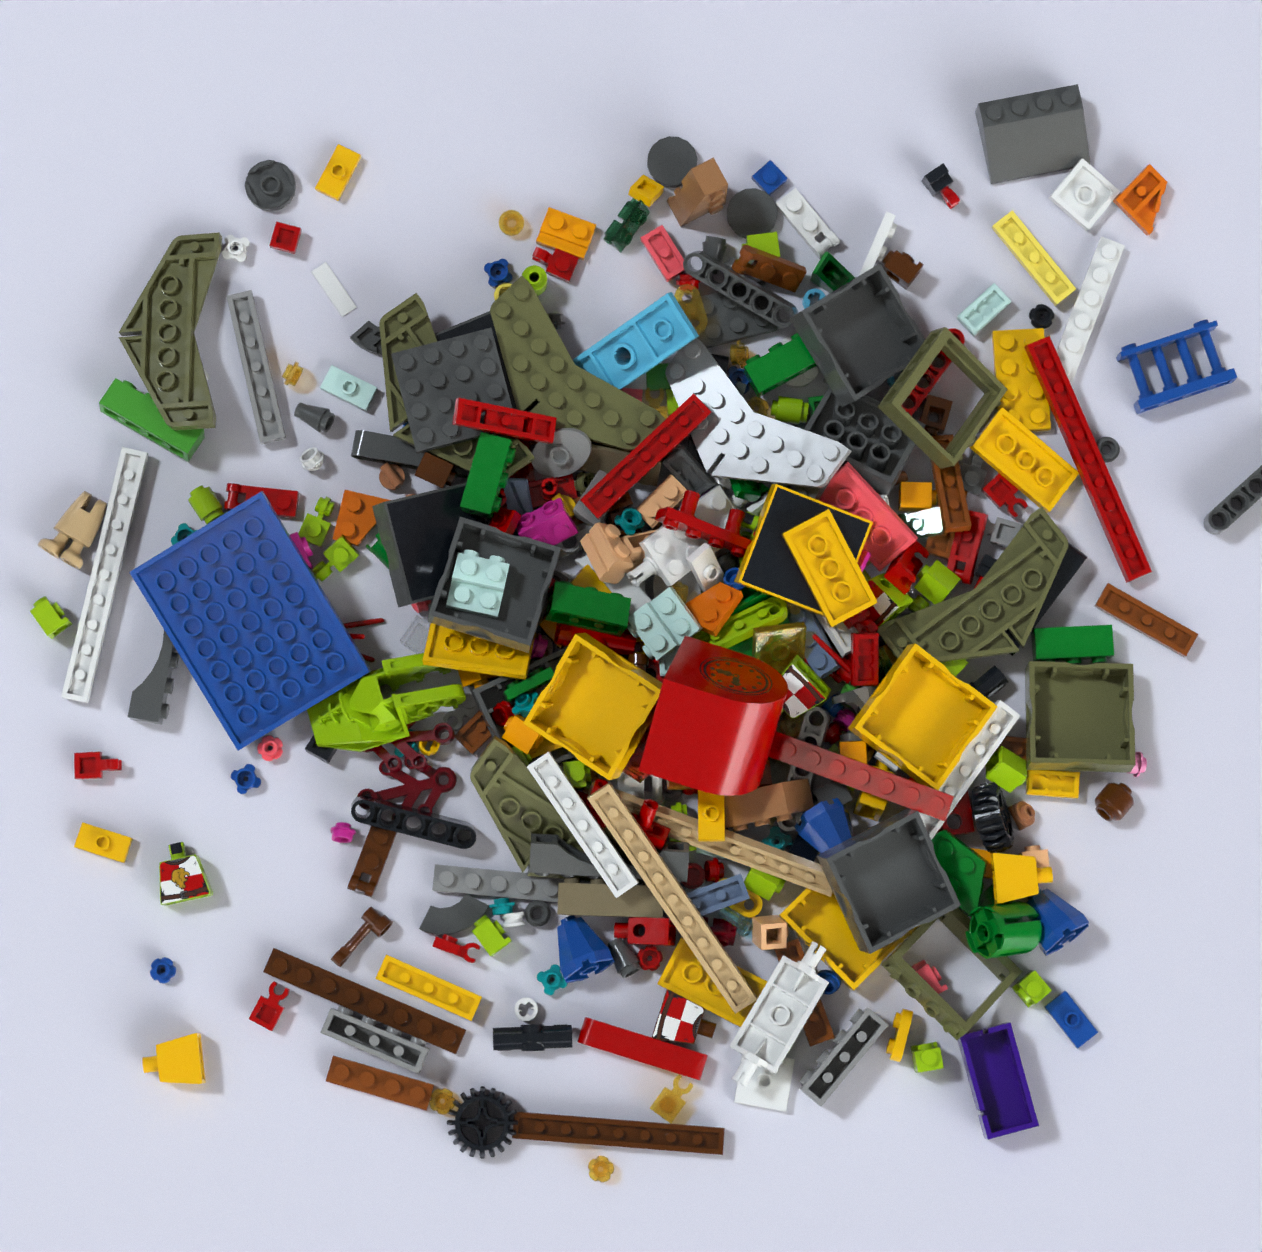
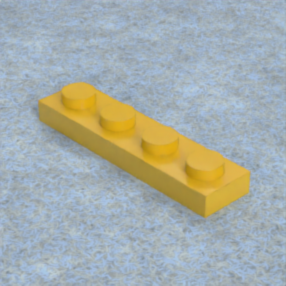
(428, 987)

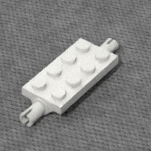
(668, 549)
(779, 1014)

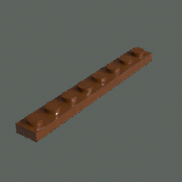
(364, 1001)
(619, 1133)

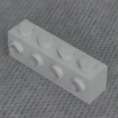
(375, 1040)
(843, 1057)

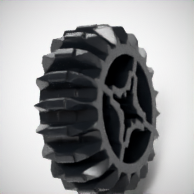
(992, 817)
(482, 1140)

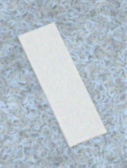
(334, 289)

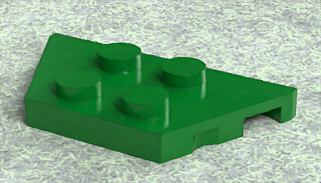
(963, 868)

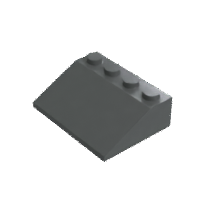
(1033, 133)
(875, 440)

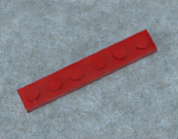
(645, 456)

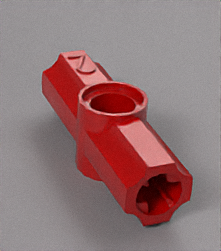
(620, 645)

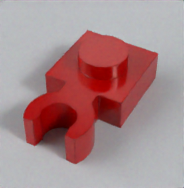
(1002, 492)
(268, 1009)

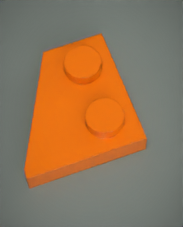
(1143, 198)
(356, 516)
(715, 607)

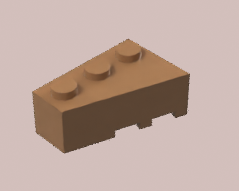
(702, 193)
(767, 803)

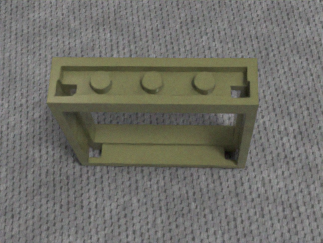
(993, 391)
(932, 1002)

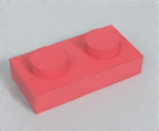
(663, 253)

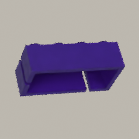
(997, 1081)

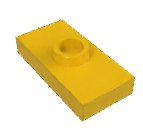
(338, 172)
(1053, 783)
(711, 817)
(103, 842)

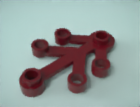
(411, 754)
(413, 786)

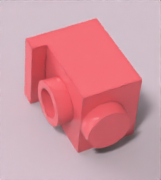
(930, 975)

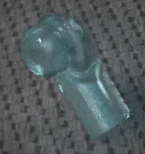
(743, 924)

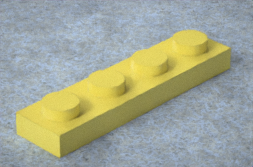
(1033, 258)

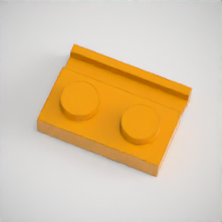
(566, 233)

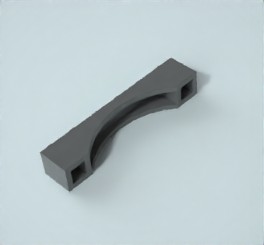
(150, 697)
(554, 856)

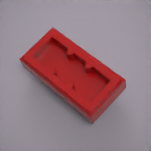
(864, 659)

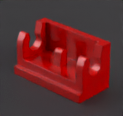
(905, 567)

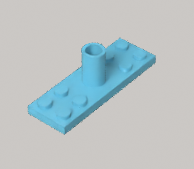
(639, 343)

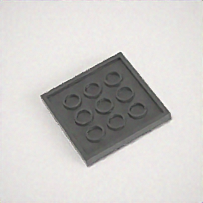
(439, 374)

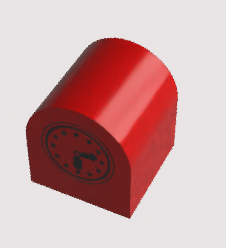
(714, 720)

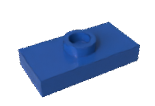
(1071, 1019)

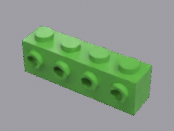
(141, 415)

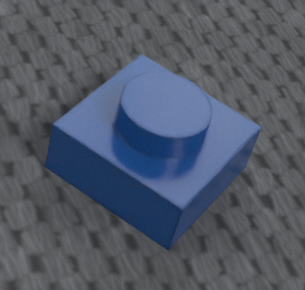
(769, 178)

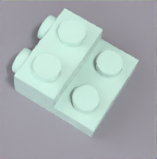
(478, 584)
(663, 624)

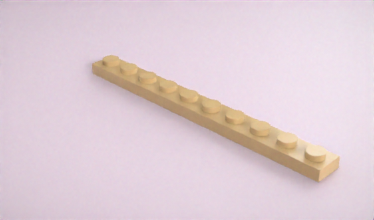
(737, 848)
(672, 897)

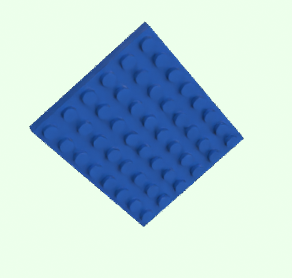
(250, 621)

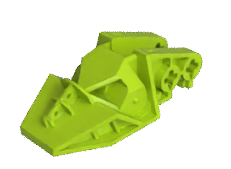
(360, 717)

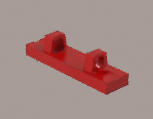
(504, 420)

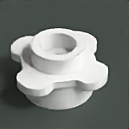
(239, 254)

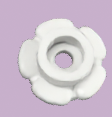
(312, 459)

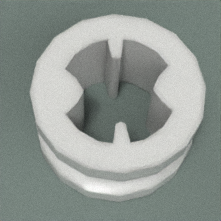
(513, 919)
(524, 1001)

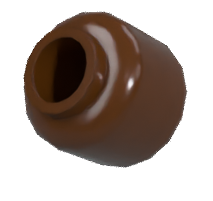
(1114, 801)

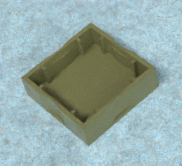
(1079, 717)

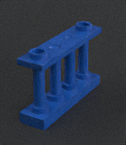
(1195, 382)

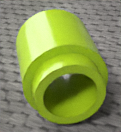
(536, 272)
(789, 410)
(205, 504)

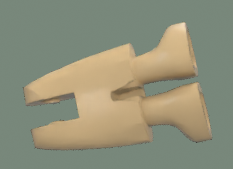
(79, 526)

